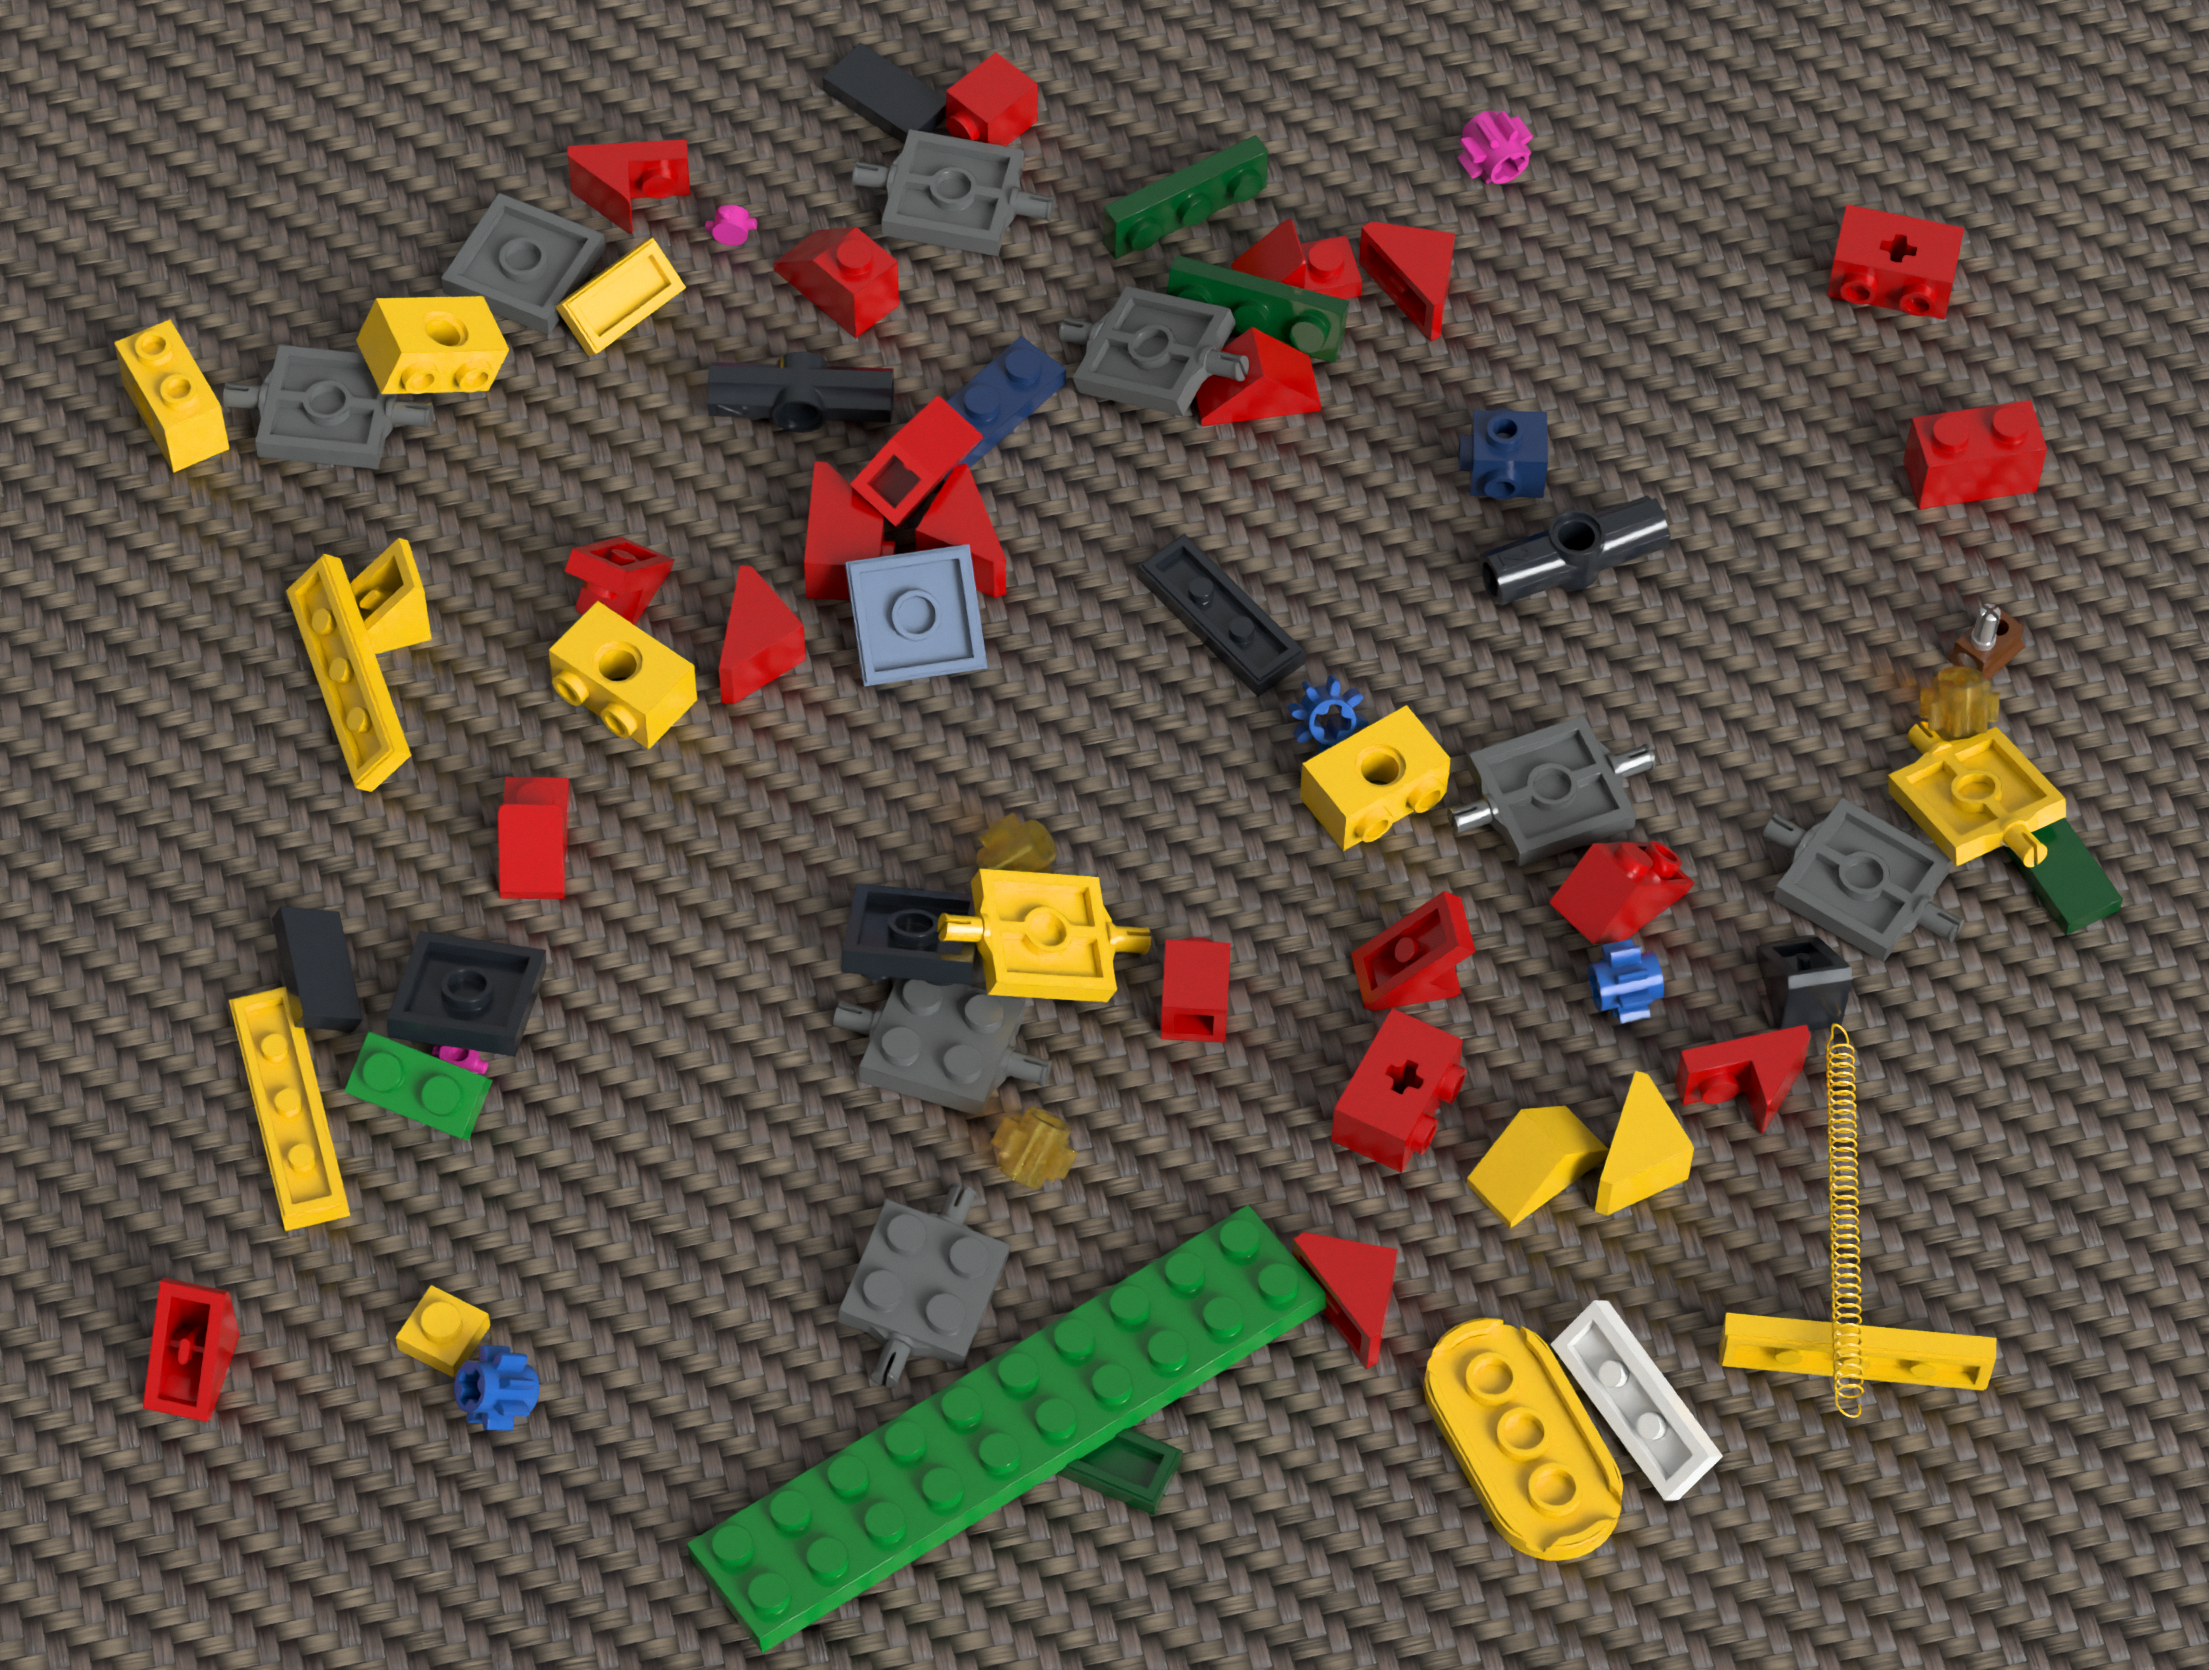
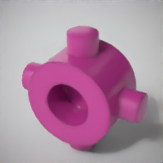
(731, 225)
(461, 1057)

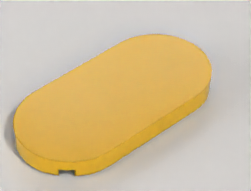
(1523, 1439)

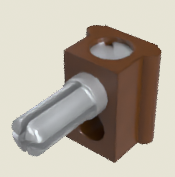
(1989, 642)

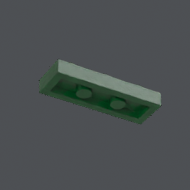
(1185, 197)
(1285, 312)

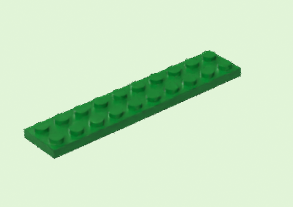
(1004, 1428)

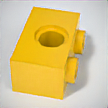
(432, 345)
(172, 395)
(609, 647)
(1391, 751)

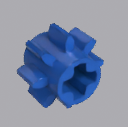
(1317, 702)
(1625, 981)
(496, 1388)

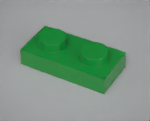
(418, 1086)

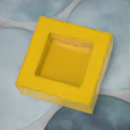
(442, 1331)

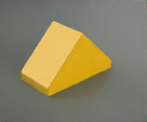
(392, 600)
(1646, 1151)
(1534, 1162)

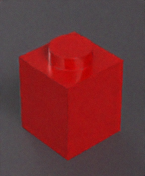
(992, 103)
(1195, 990)

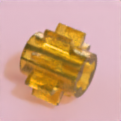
(1959, 703)
(1017, 847)
(1034, 1147)

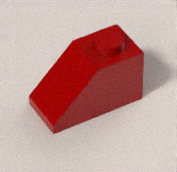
(843, 276)
(839, 531)

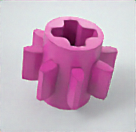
(1495, 147)

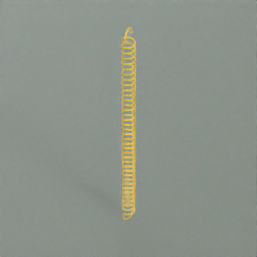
(1844, 1216)

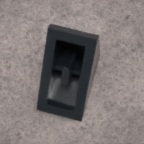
(1805, 983)

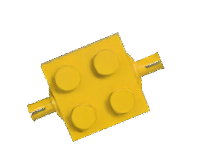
(1976, 795)
(1043, 935)

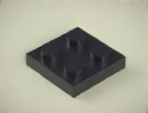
(897, 936)
(467, 993)

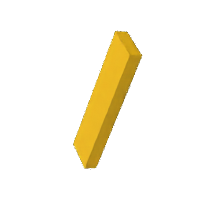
(348, 673)
(289, 1110)
(1886, 1353)

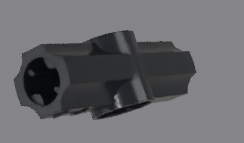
(800, 392)
(1548, 562)

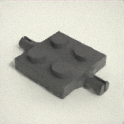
(953, 192)
(1154, 350)
(324, 409)
(1551, 790)
(1862, 879)
(942, 1043)
(923, 1284)

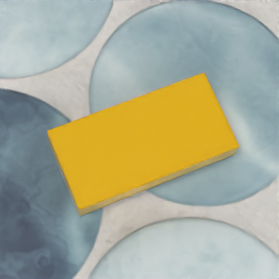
(620, 297)

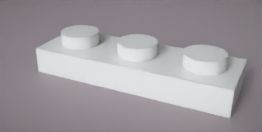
(1636, 1400)

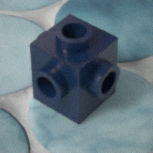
(1505, 453)

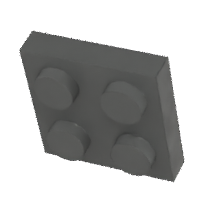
(524, 262)

